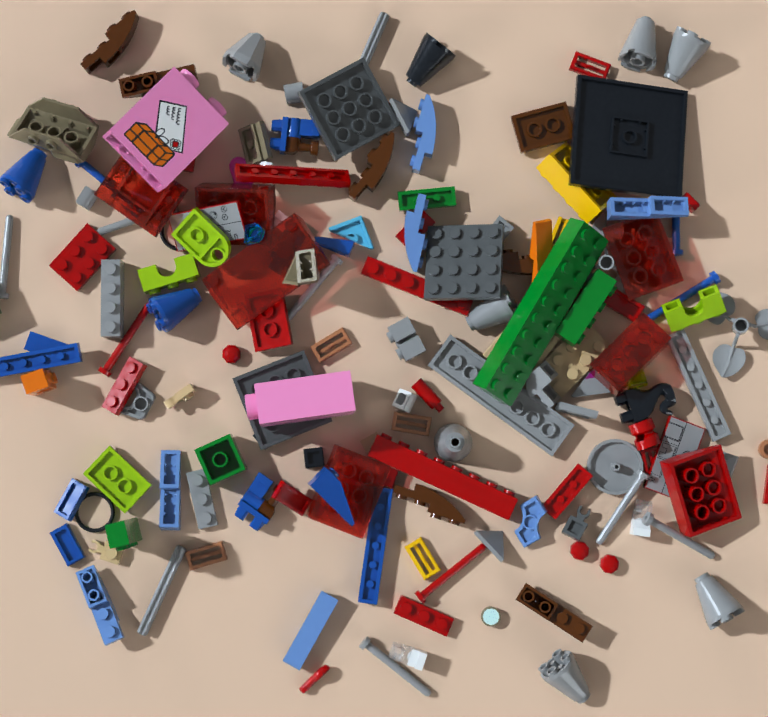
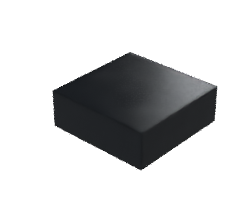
(314, 457)

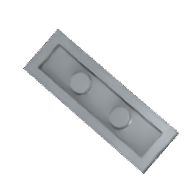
(202, 499)

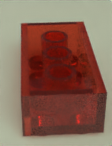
(629, 354)

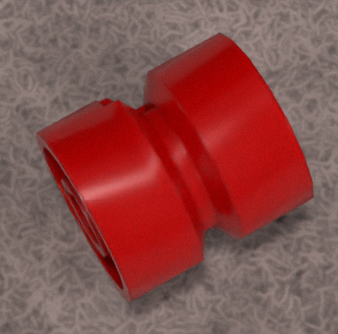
(644, 434)

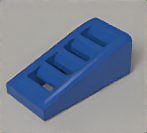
(339, 246)

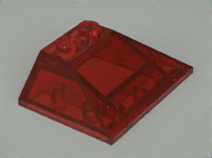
(137, 200)

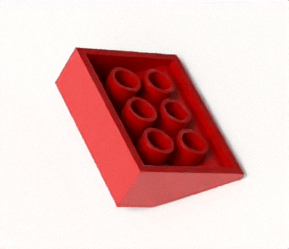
(700, 490)

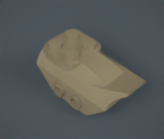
(58, 129)

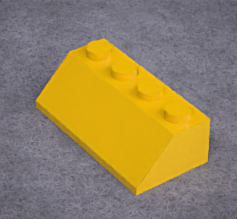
(584, 201)

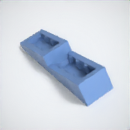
(647, 208)
(170, 490)
(310, 630)

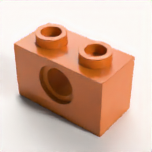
(39, 381)

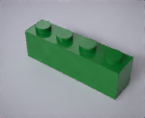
(585, 307)
(123, 534)

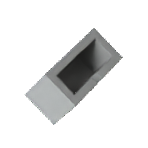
(406, 339)

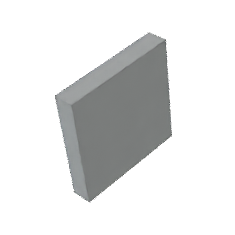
(576, 410)

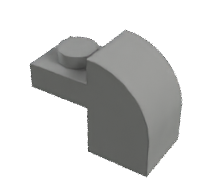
(539, 384)

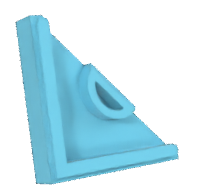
(355, 231)

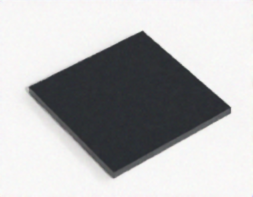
(628, 137)

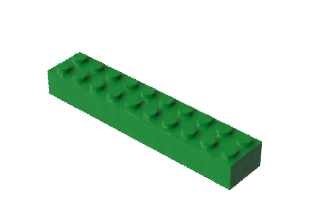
(540, 311)

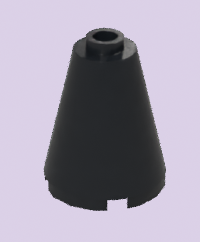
(428, 61)

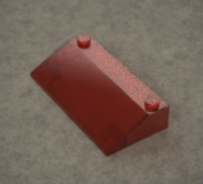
(255, 275)

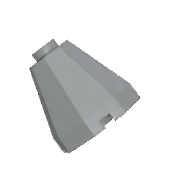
(246, 57)

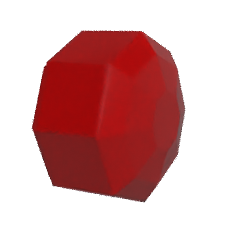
(231, 354)
(579, 550)
(609, 563)

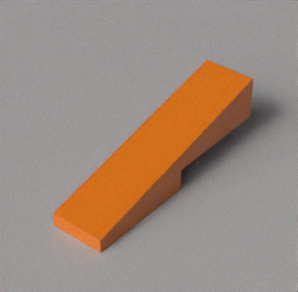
(540, 244)

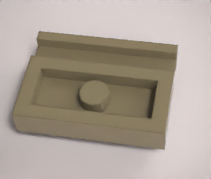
(255, 143)

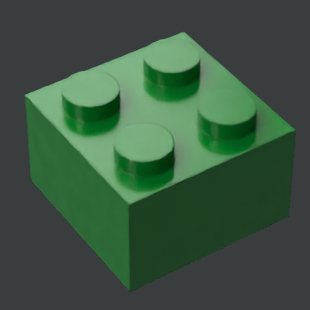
(220, 459)

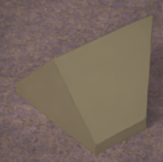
(303, 268)

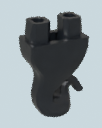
(642, 402)

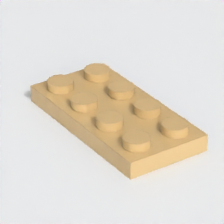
(574, 362)

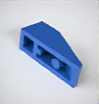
(331, 490)

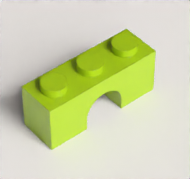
(185, 271)
(709, 306)

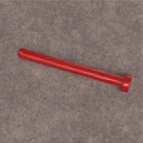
(124, 342)
(451, 572)

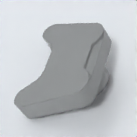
(141, 403)

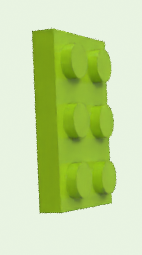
(117, 479)

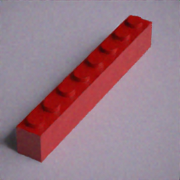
(443, 477)

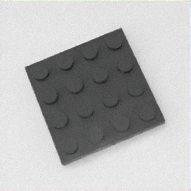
(348, 108)
(464, 262)
(285, 368)

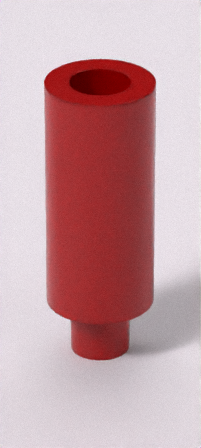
(427, 395)

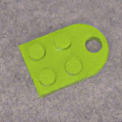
(202, 238)

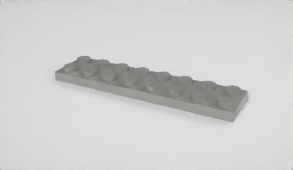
(526, 415)

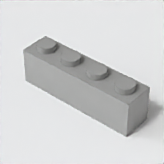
(112, 298)

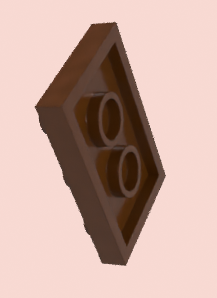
(542, 127)

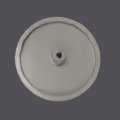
(614, 466)

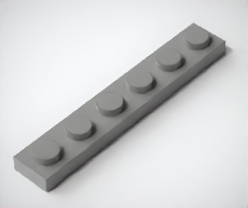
(698, 386)

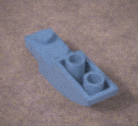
(425, 127)
(413, 239)
(100, 604)

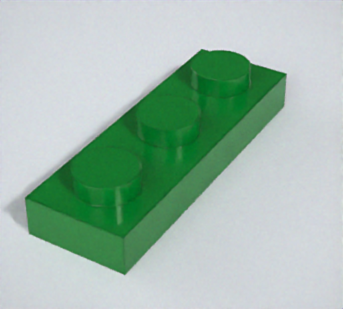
(437, 198)

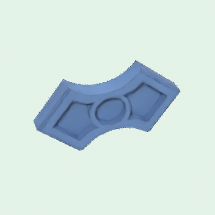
(529, 529)

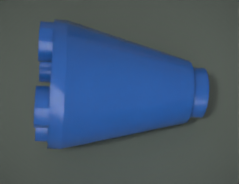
(25, 175)
(173, 307)

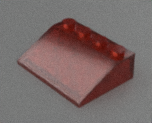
(256, 201)
(642, 256)
(362, 484)

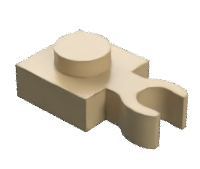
(184, 394)
(107, 554)

